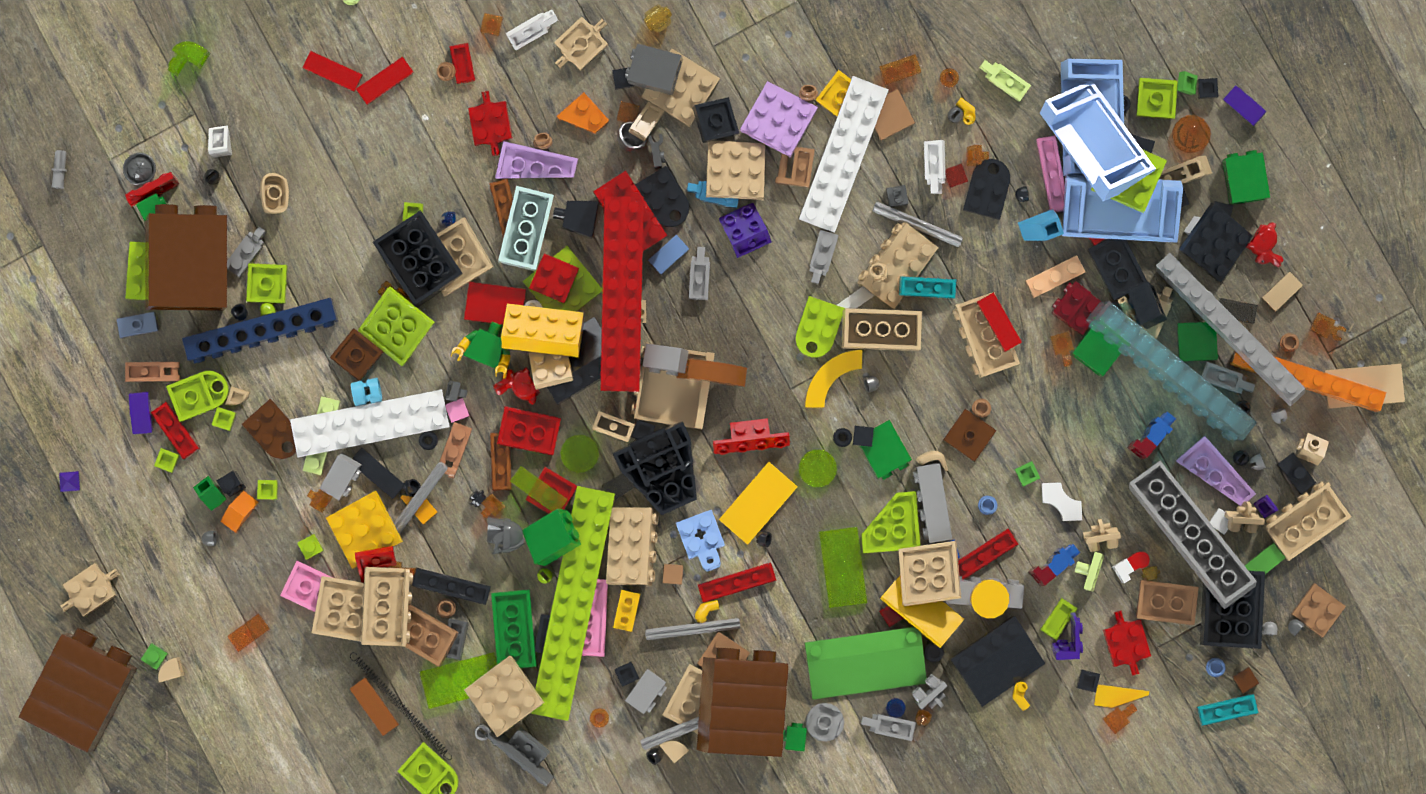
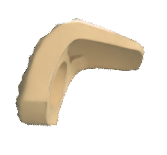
(932, 455)

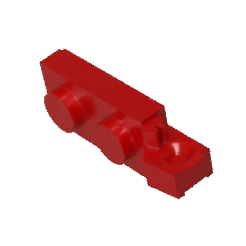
(159, 186)

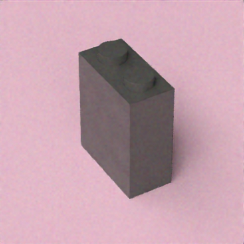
(654, 69)

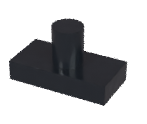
(1296, 473)

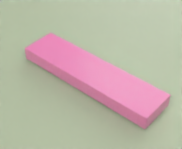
(1052, 172)

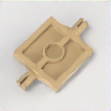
(581, 43)
(89, 590)

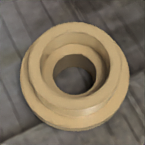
(875, 268)

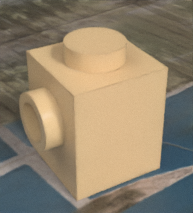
(1312, 448)

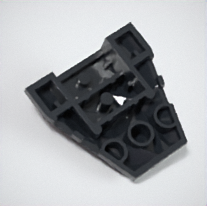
(661, 467)

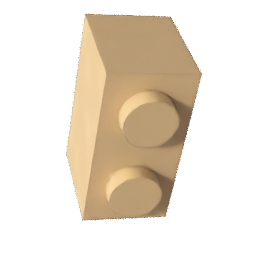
(613, 427)

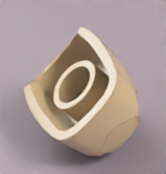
(274, 193)

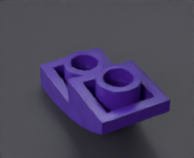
(1244, 105)
(140, 413)

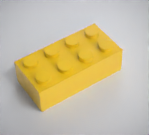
(542, 330)

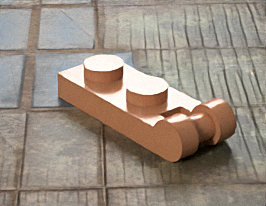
(151, 372)
(455, 447)

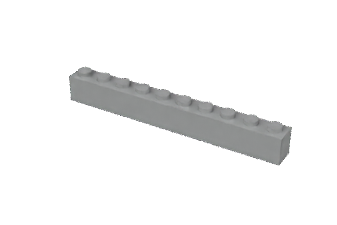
(1230, 330)

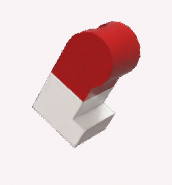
(1130, 564)

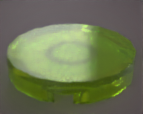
(579, 453)
(817, 468)

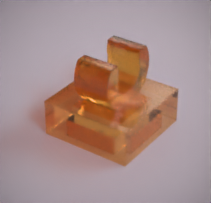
(976, 155)
(319, 500)
(492, 505)

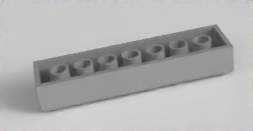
(1192, 534)

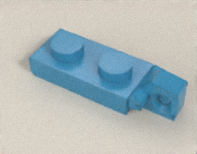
(700, 191)

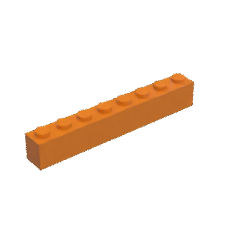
(1326, 384)

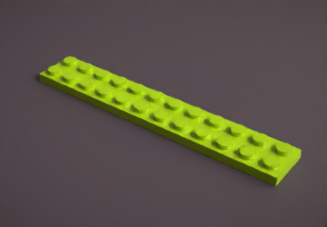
(573, 604)

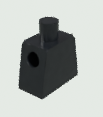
(578, 217)

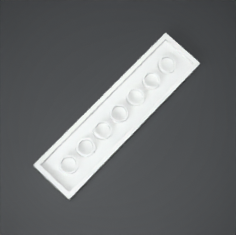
(843, 154)
(369, 423)

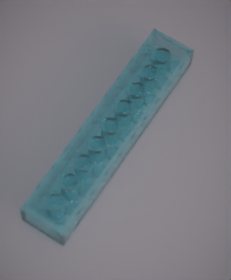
(1171, 371)

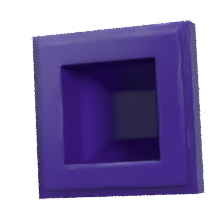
(69, 481)
(1265, 506)

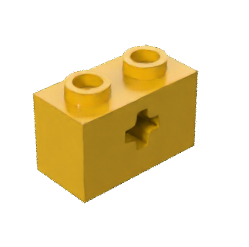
(626, 610)

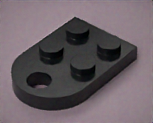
(987, 190)
(664, 196)

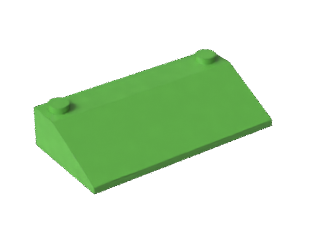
(865, 662)

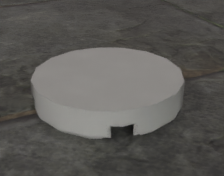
(824, 722)

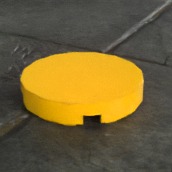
(989, 598)

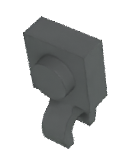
(658, 157)

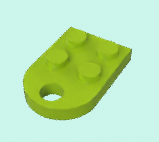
(818, 325)
(196, 394)
(428, 771)

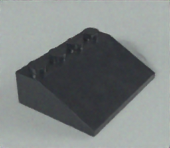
(418, 258)
(585, 367)
(1239, 623)
(997, 661)

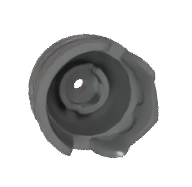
(504, 533)

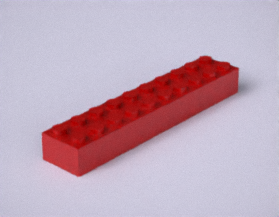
(621, 294)

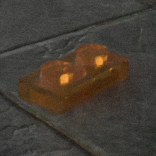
(900, 69)
(248, 632)

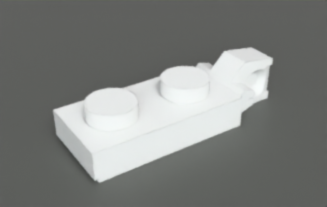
(531, 29)
(935, 164)

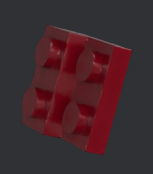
(1075, 307)

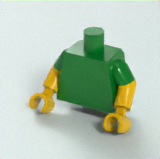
(485, 348)

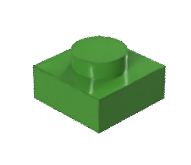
(1187, 83)
(1027, 473)
(154, 656)

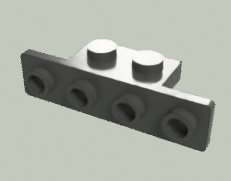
(526, 752)

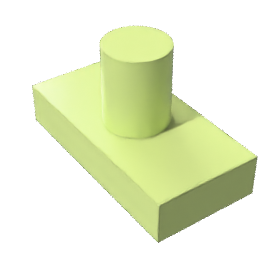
(1091, 571)

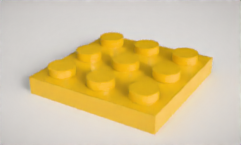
(363, 527)

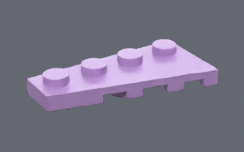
(528, 162)
(1214, 469)

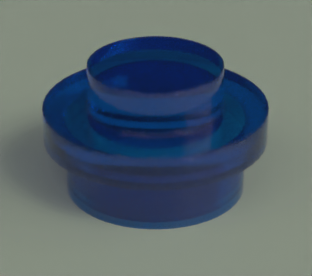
(895, 707)

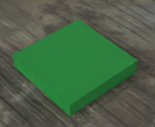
(1197, 342)

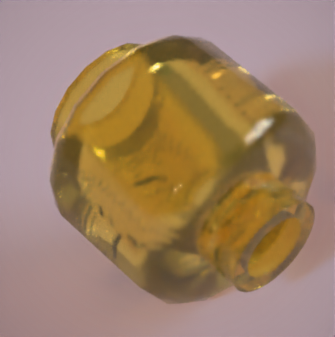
(657, 18)

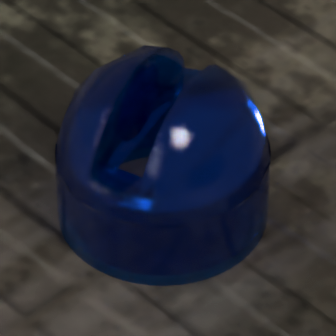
(450, 218)

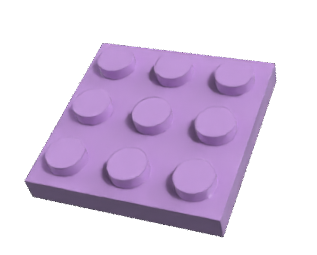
(778, 119)

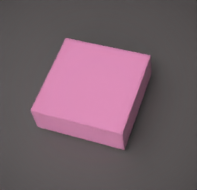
(457, 410)

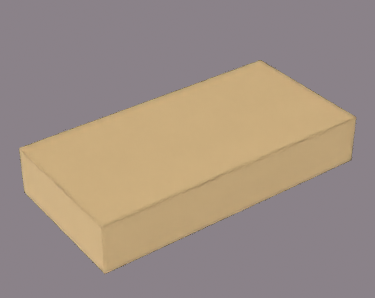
(646, 121)
(1282, 291)

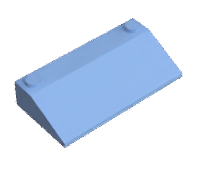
(1106, 76)
(1096, 140)
(1092, 218)

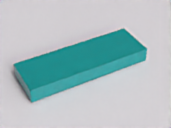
(927, 287)
(1227, 709)

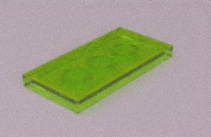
(843, 567)
(447, 683)

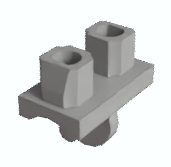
(936, 686)

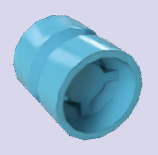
(360, 395)

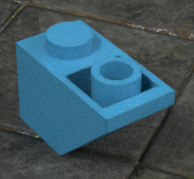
(1041, 227)

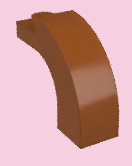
(714, 372)

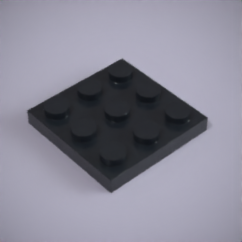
(1216, 242)

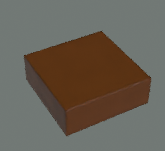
(1245, 680)

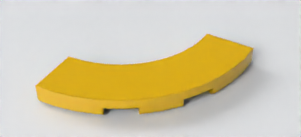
(828, 374)

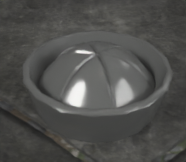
(139, 168)

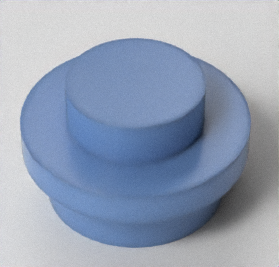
(987, 505)
(1215, 667)

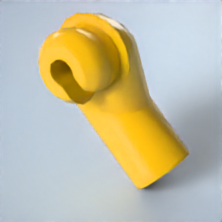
(968, 111)
(703, 610)
(1018, 695)

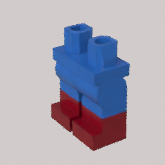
(1152, 436)
(1055, 565)

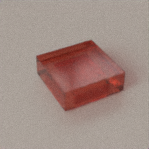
(955, 176)

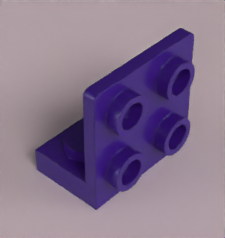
(745, 230)
(1070, 650)

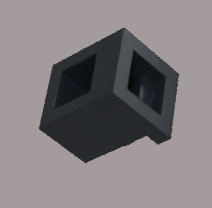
(231, 483)

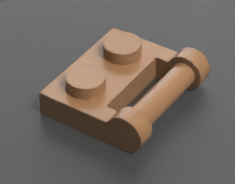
(801, 168)

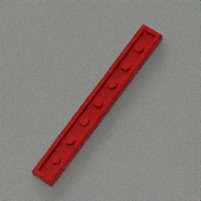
(969, 565)

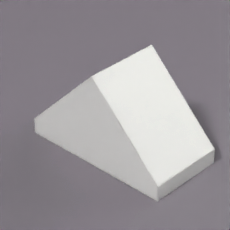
(219, 142)

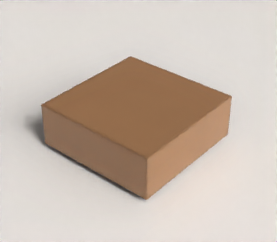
(673, 574)

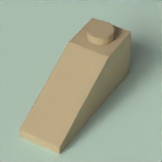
(1188, 170)

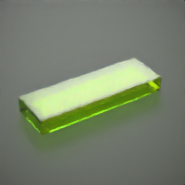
(538, 489)

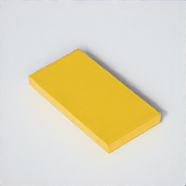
(758, 503)
(932, 619)

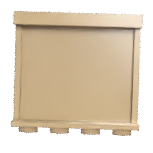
(672, 399)

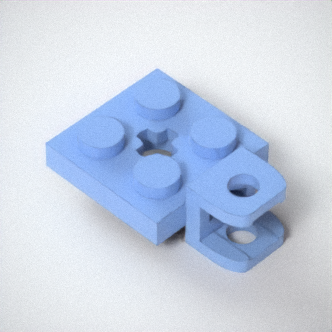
(706, 547)

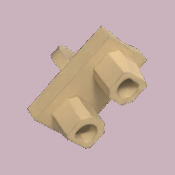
(1244, 515)
(1100, 533)

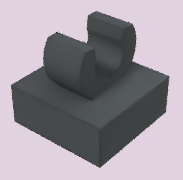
(897, 196)
(453, 391)

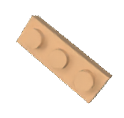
(1055, 276)

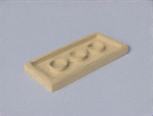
(1382, 377)

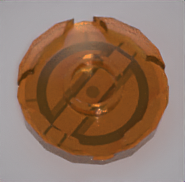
(1191, 134)

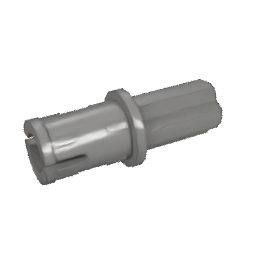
(59, 169)

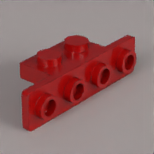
(750, 436)

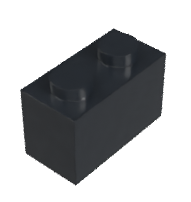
(1147, 305)

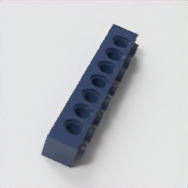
(193, 343)

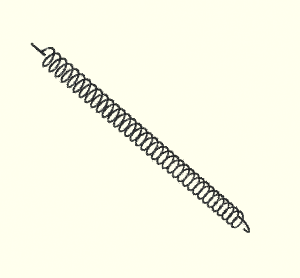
(405, 709)

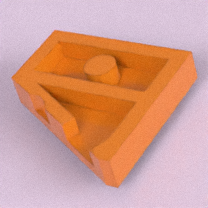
(584, 114)

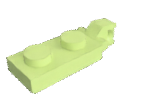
(1005, 80)

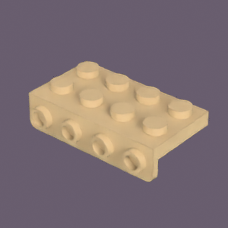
(904, 255)
(981, 340)
(1306, 520)
(632, 546)
(386, 606)

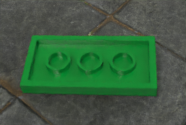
(514, 627)

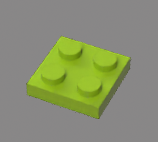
(1156, 98)
(266, 283)

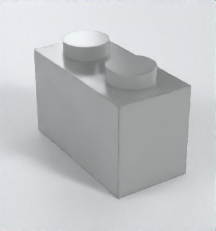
(666, 359)
(341, 476)
(646, 691)

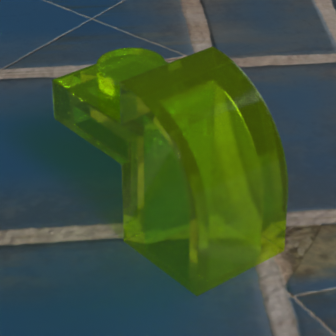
(189, 52)

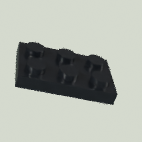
(1117, 266)

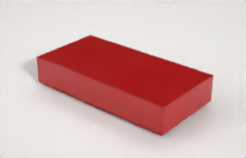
(462, 62)

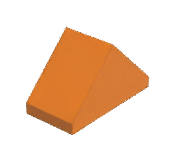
(239, 511)

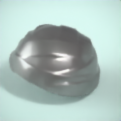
(627, 140)

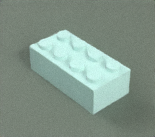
(525, 228)

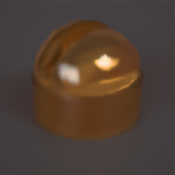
(923, 717)

